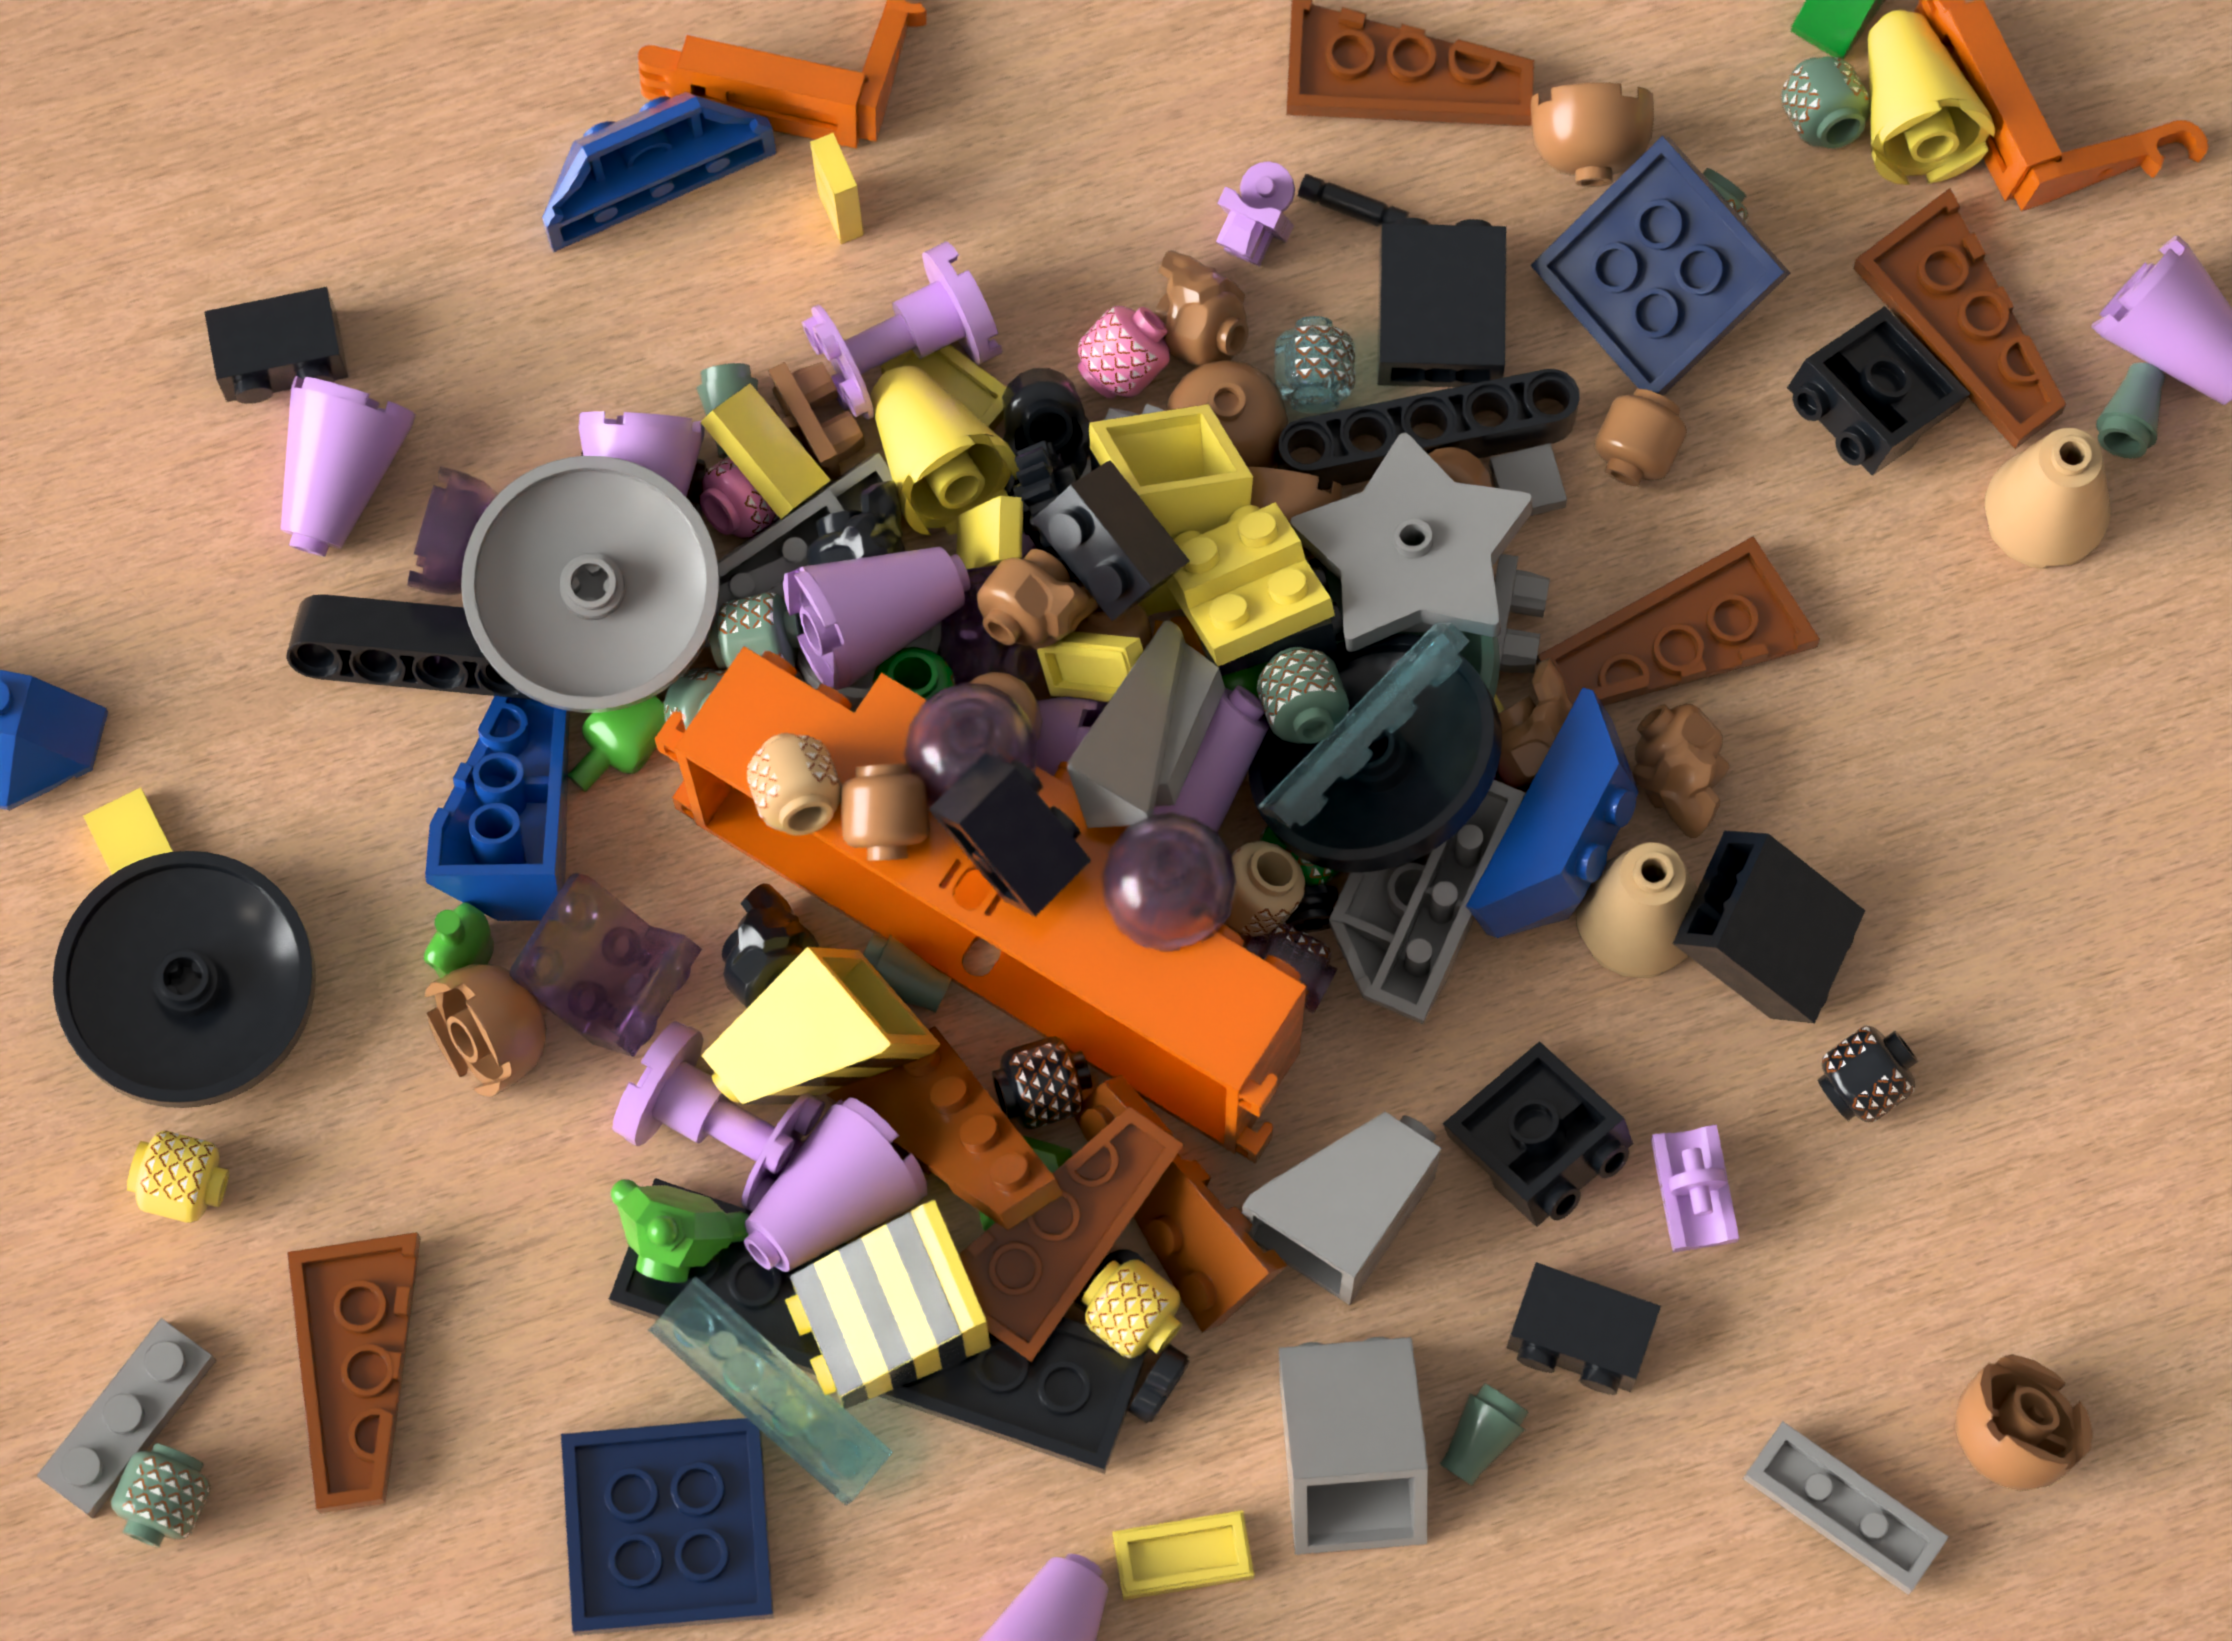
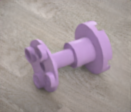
(923, 321)
(691, 1104)

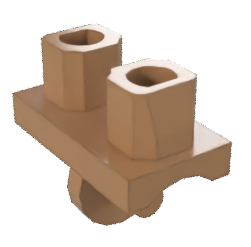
(800, 395)

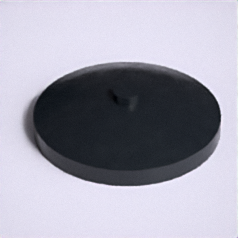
(1416, 783)
(184, 979)

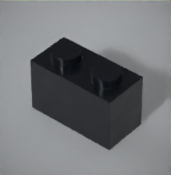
(271, 341)
(1110, 540)
(1011, 832)
(1582, 1329)

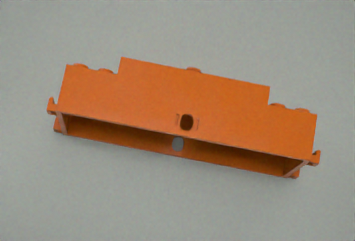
(1187, 1027)

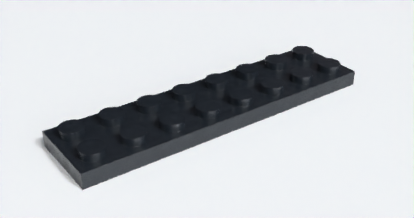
(1059, 1403)

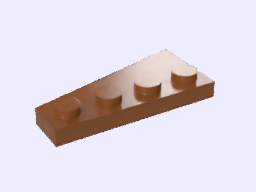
(1385, 72)
(1950, 301)
(1690, 629)
(958, 1134)
(1185, 1224)
(1040, 1265)
(352, 1348)

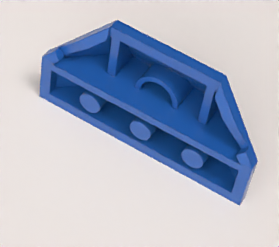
(650, 161)
(43, 737)
(1560, 828)

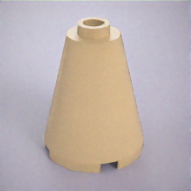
(2050, 501)
(1637, 911)

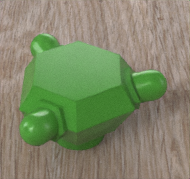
(674, 1228)

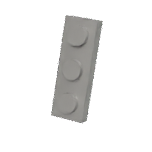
(126, 1417)
(1845, 1508)

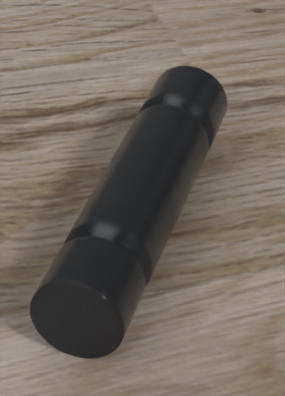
(1349, 202)

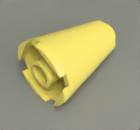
(1921, 104)
(937, 450)

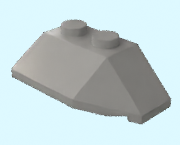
(1411, 920)

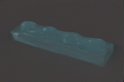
(1382, 708)
(770, 1391)

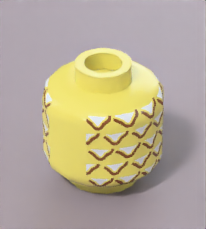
(177, 1176)
(1132, 1308)

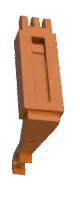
(789, 91)
(2023, 150)

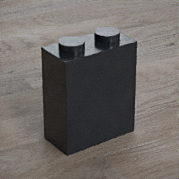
(1441, 303)
(1769, 926)

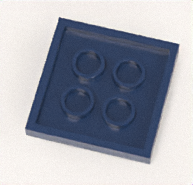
(1660, 268)
(666, 1526)

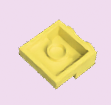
(1248, 583)

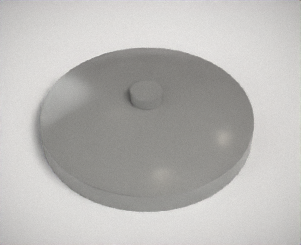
(590, 584)

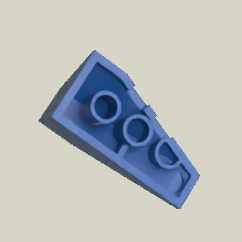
(507, 815)

